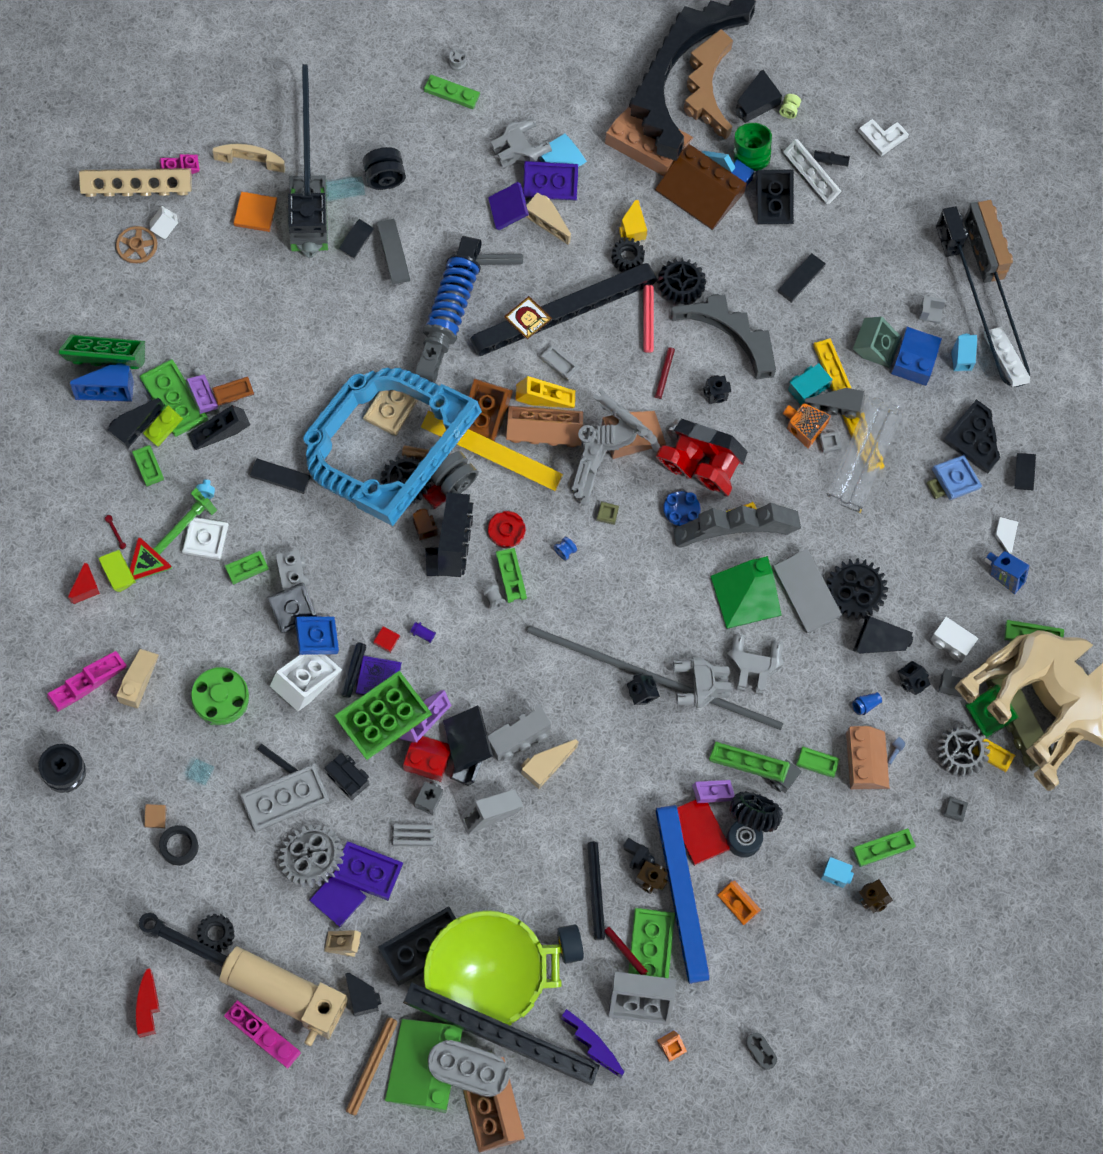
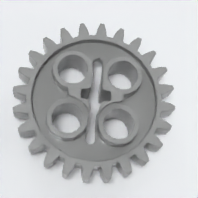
(315, 871)

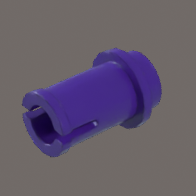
(423, 632)

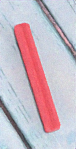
(648, 318)

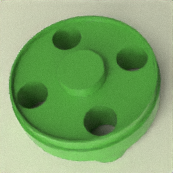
(220, 696)

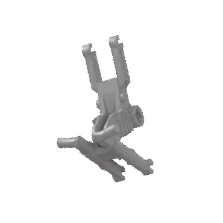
(604, 439)

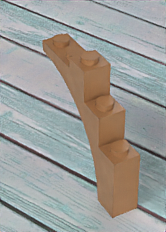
(702, 101)

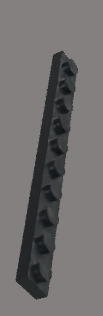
(501, 1034)

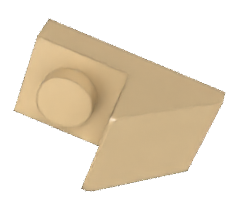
(343, 942)

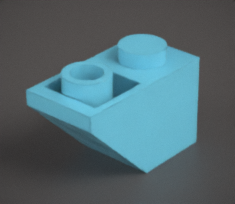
(964, 352)

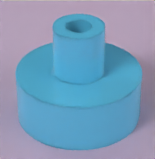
(206, 489)

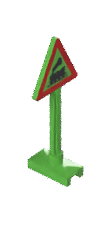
(147, 560)

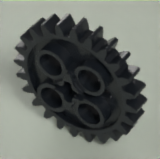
(861, 573)

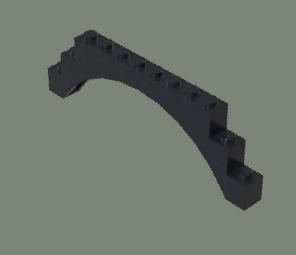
(688, 30)

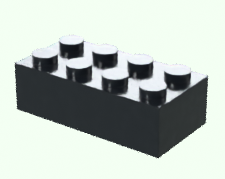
(455, 535)
(407, 951)

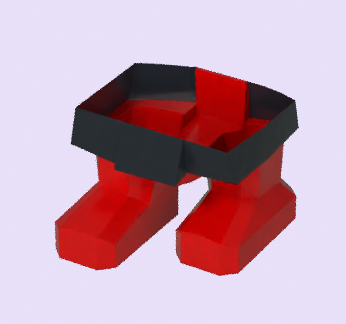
(700, 441)

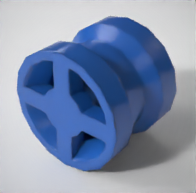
(565, 548)

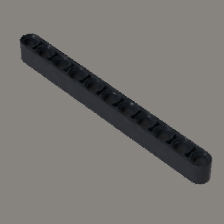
(569, 307)

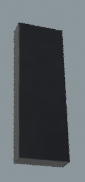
(801, 277)
(280, 476)

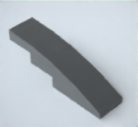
(393, 251)

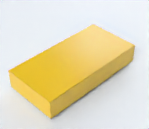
(998, 756)

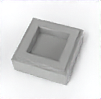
(829, 442)

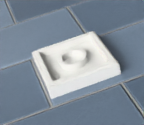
(205, 538)

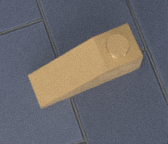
(546, 216)
(137, 678)
(544, 764)

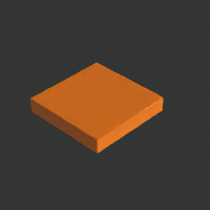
(255, 211)

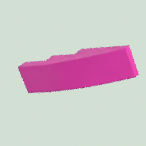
(86, 681)

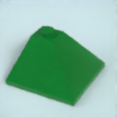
(747, 593)

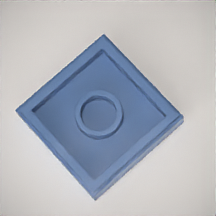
(956, 477)

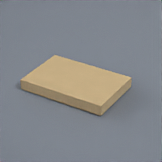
(390, 410)

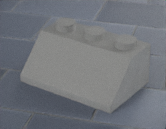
(642, 998)

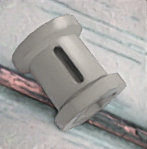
(494, 597)

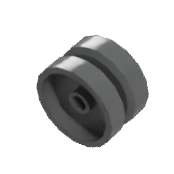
(454, 474)

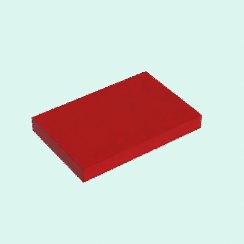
(701, 832)

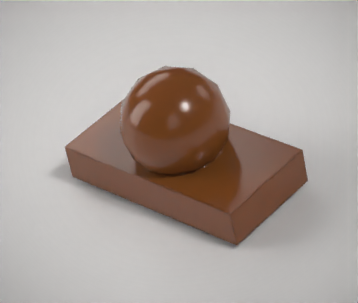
(233, 391)

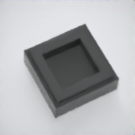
(955, 809)

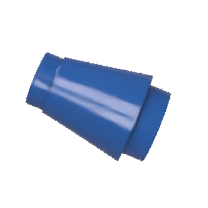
(866, 703)

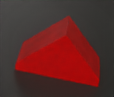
(84, 586)

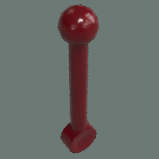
(109, 519)

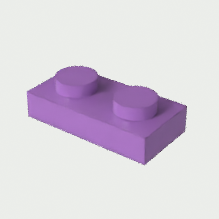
(202, 394)
(713, 791)

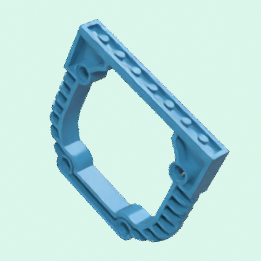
(388, 500)

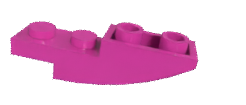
(262, 1034)

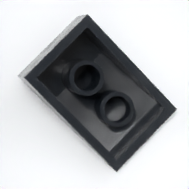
(775, 196)

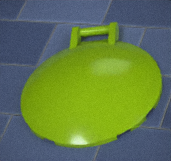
(490, 965)

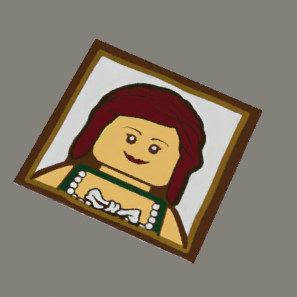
(528, 317)

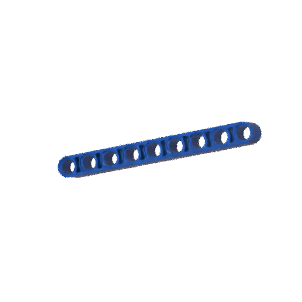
(682, 894)

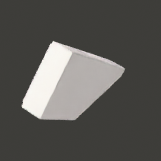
(1006, 533)

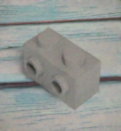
(291, 569)

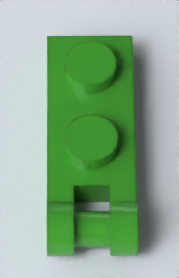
(511, 574)

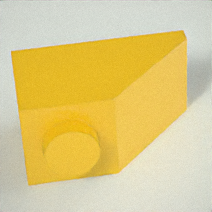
(633, 224)

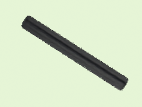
(596, 891)

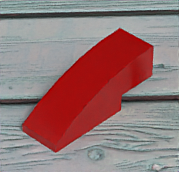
(146, 1005)

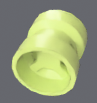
(790, 105)

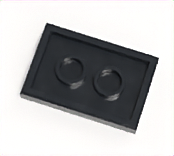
(467, 738)

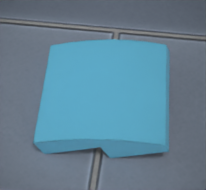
(563, 152)

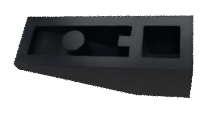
(134, 422)
(220, 427)

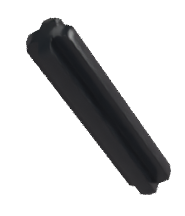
(353, 670)

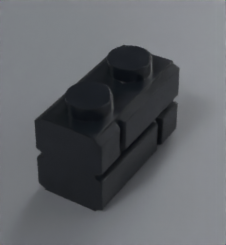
(347, 776)

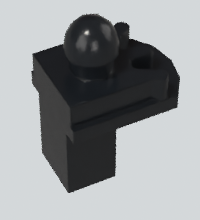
(640, 853)

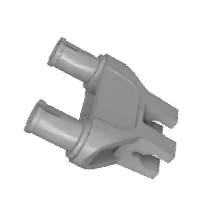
(514, 147)
(754, 665)
(708, 682)

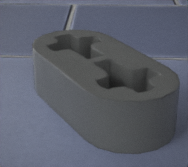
(757, 1054)

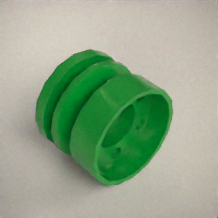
(753, 145)

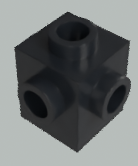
(717, 389)
(913, 678)
(643, 689)

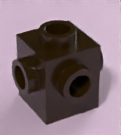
(647, 873)
(875, 896)

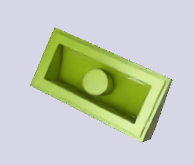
(117, 570)

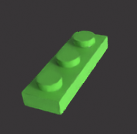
(451, 91)
(1016, 628)
(884, 847)

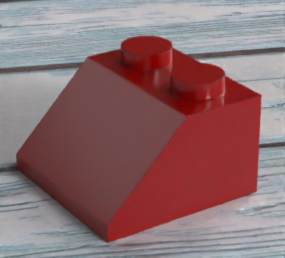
(427, 758)

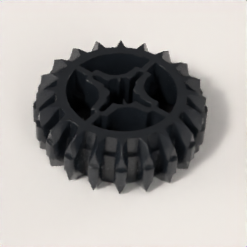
(668, 283)
(399, 467)
(756, 811)

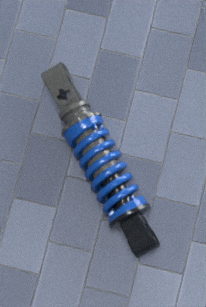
(449, 306)

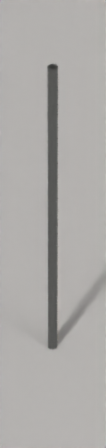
(659, 679)

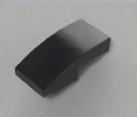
(356, 238)
(1025, 471)

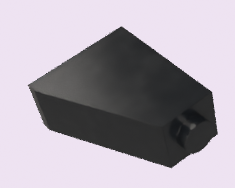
(758, 98)
(881, 637)

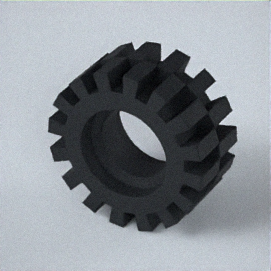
(627, 246)
(220, 921)

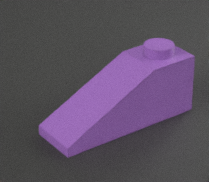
(438, 705)

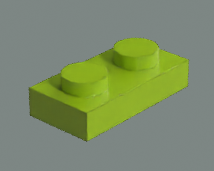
(163, 426)

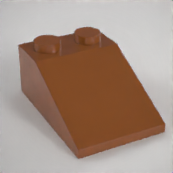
(493, 404)

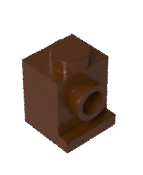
(424, 524)

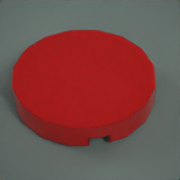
(505, 535)

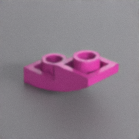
(183, 161)

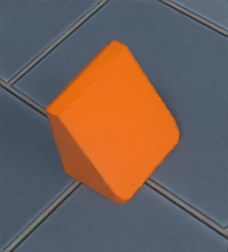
(672, 1045)

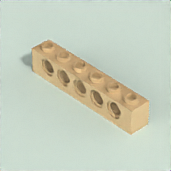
(182, 175)

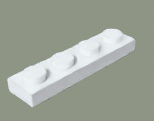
(812, 171)
(1008, 358)

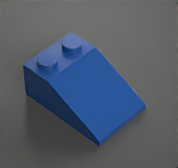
(916, 356)
(105, 384)

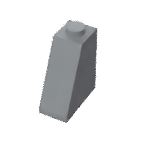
(491, 810)

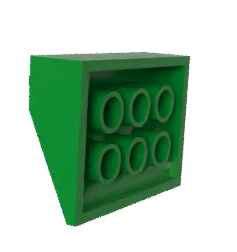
(103, 350)

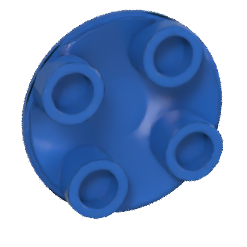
(681, 507)

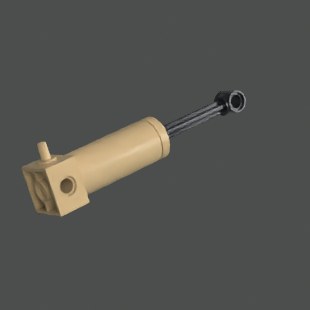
(264, 982)

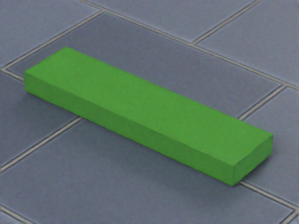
(749, 762)

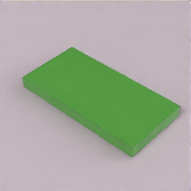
(171, 387)
(652, 941)

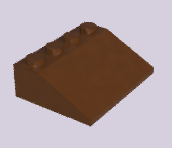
(701, 187)

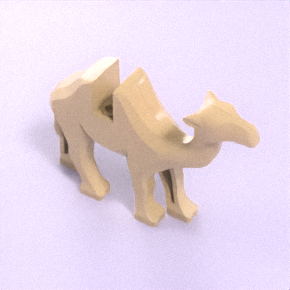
(1059, 683)

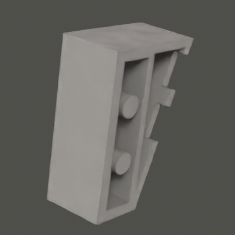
(520, 734)

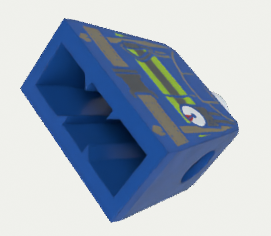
(1008, 570)

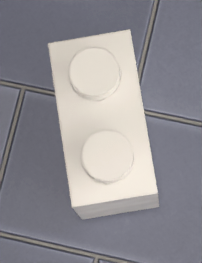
(953, 639)

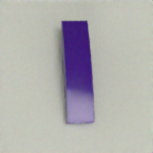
(598, 1050)

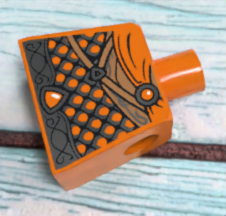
(806, 423)

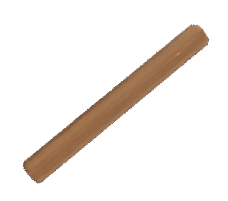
(371, 1066)

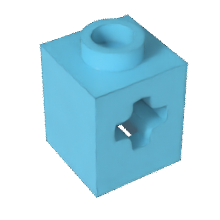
(837, 872)

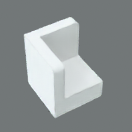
(163, 222)

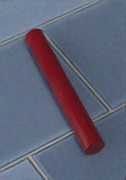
(664, 373)
(625, 951)

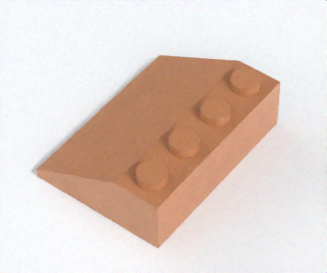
(628, 138)

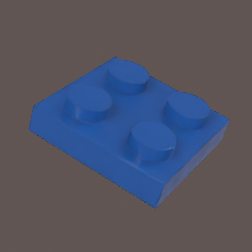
(316, 635)

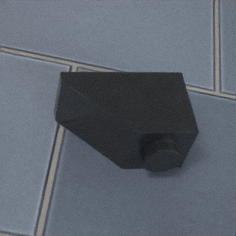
(362, 996)

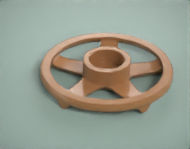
(137, 245)

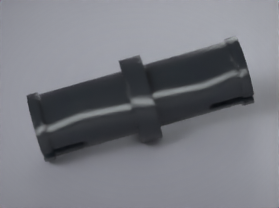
(831, 158)

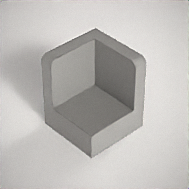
(931, 309)

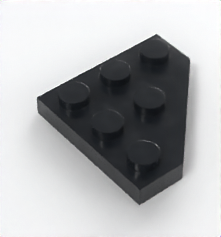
(975, 437)

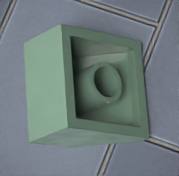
(877, 341)

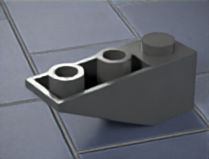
(842, 401)

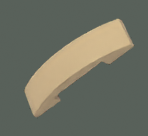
(227, 152)

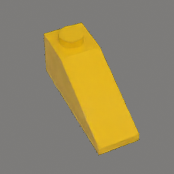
(542, 393)

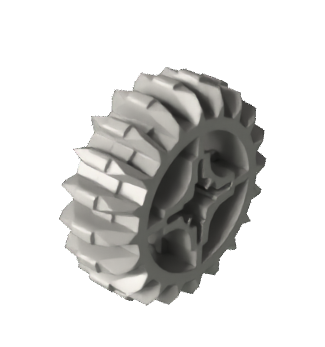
(951, 759)

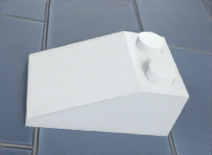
(304, 679)

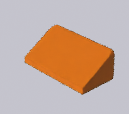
(739, 902)

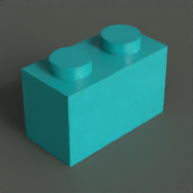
(809, 384)

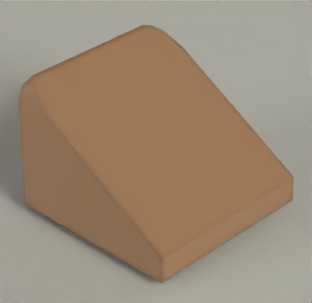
(155, 816)

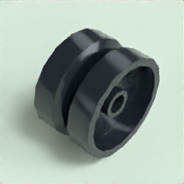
(384, 168)
(71, 765)

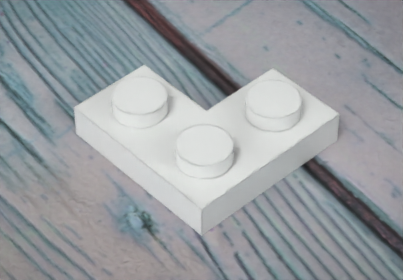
(883, 140)

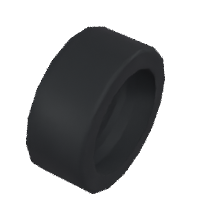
(167, 834)

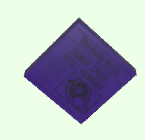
(374, 672)

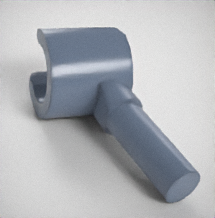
(899, 744)

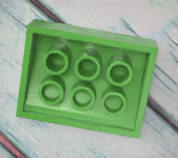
(382, 715)
(410, 1075)

